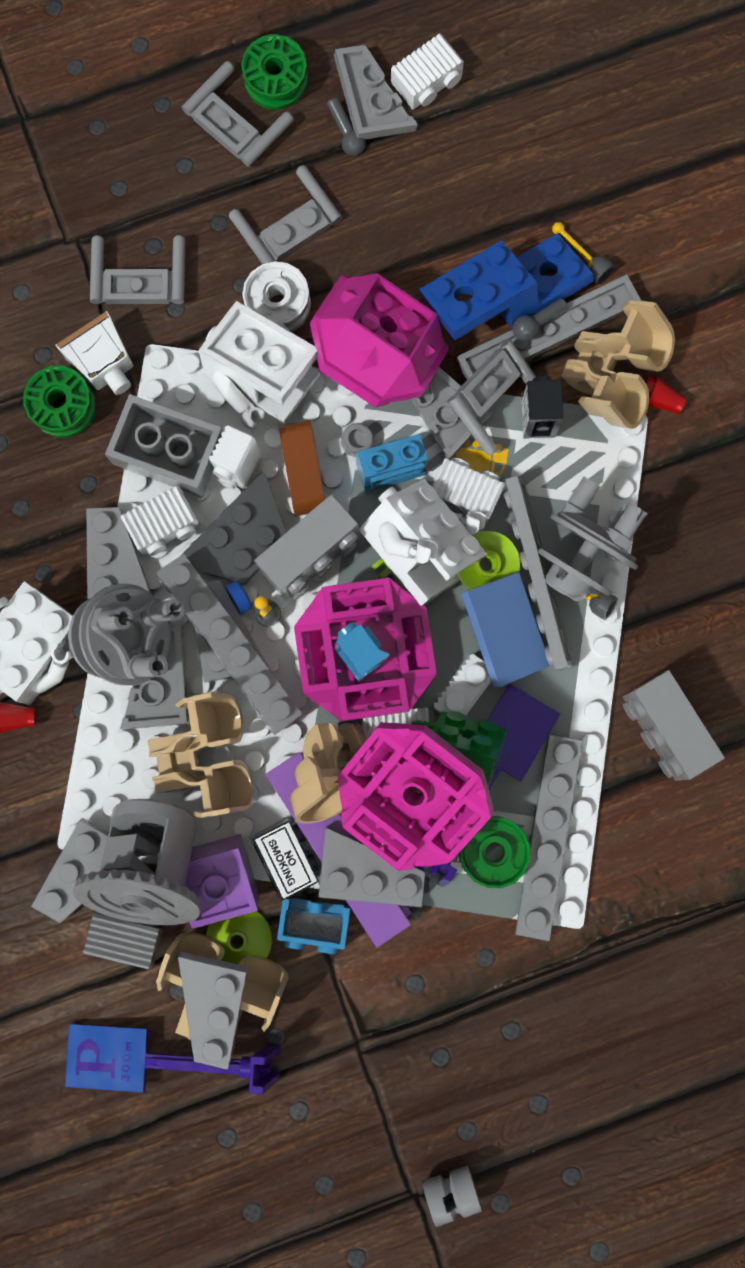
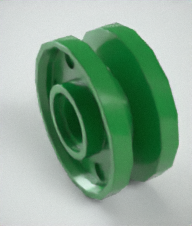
(272, 54)
(46, 388)
(509, 866)

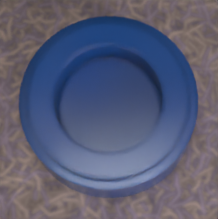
(239, 597)

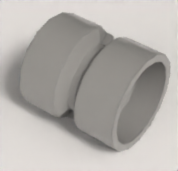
(464, 1193)

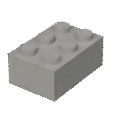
(164, 445)
(309, 548)
(672, 727)

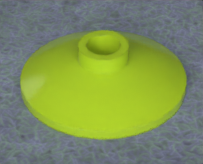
(500, 554)
(253, 930)

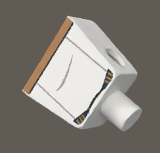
(99, 354)

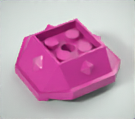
(377, 340)
(397, 624)
(394, 818)

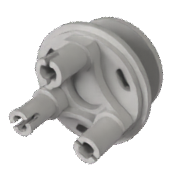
(611, 540)
(123, 634)

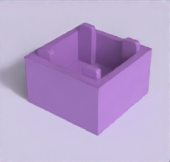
(222, 880)

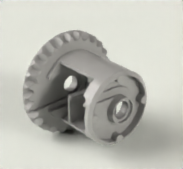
(125, 884)

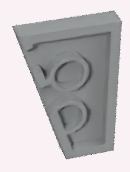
(369, 99)
(79, 857)
(359, 874)

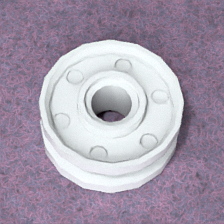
(273, 280)

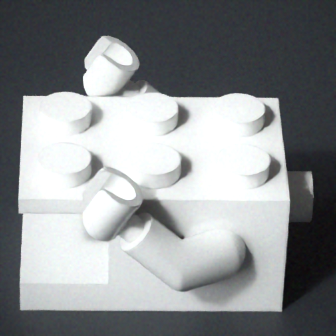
(258, 364)
(423, 539)
(32, 644)

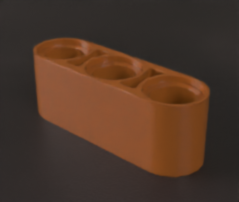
(301, 466)

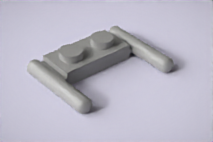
(226, 124)
(295, 228)
(137, 285)
(486, 387)

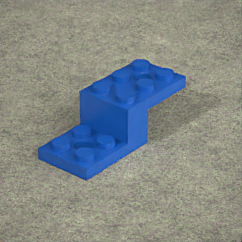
(505, 284)

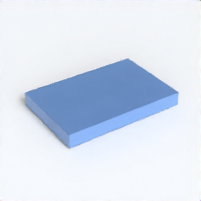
(505, 629)

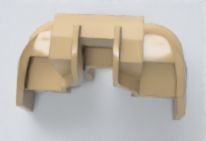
(621, 396)
(214, 723)
(325, 755)
(263, 985)

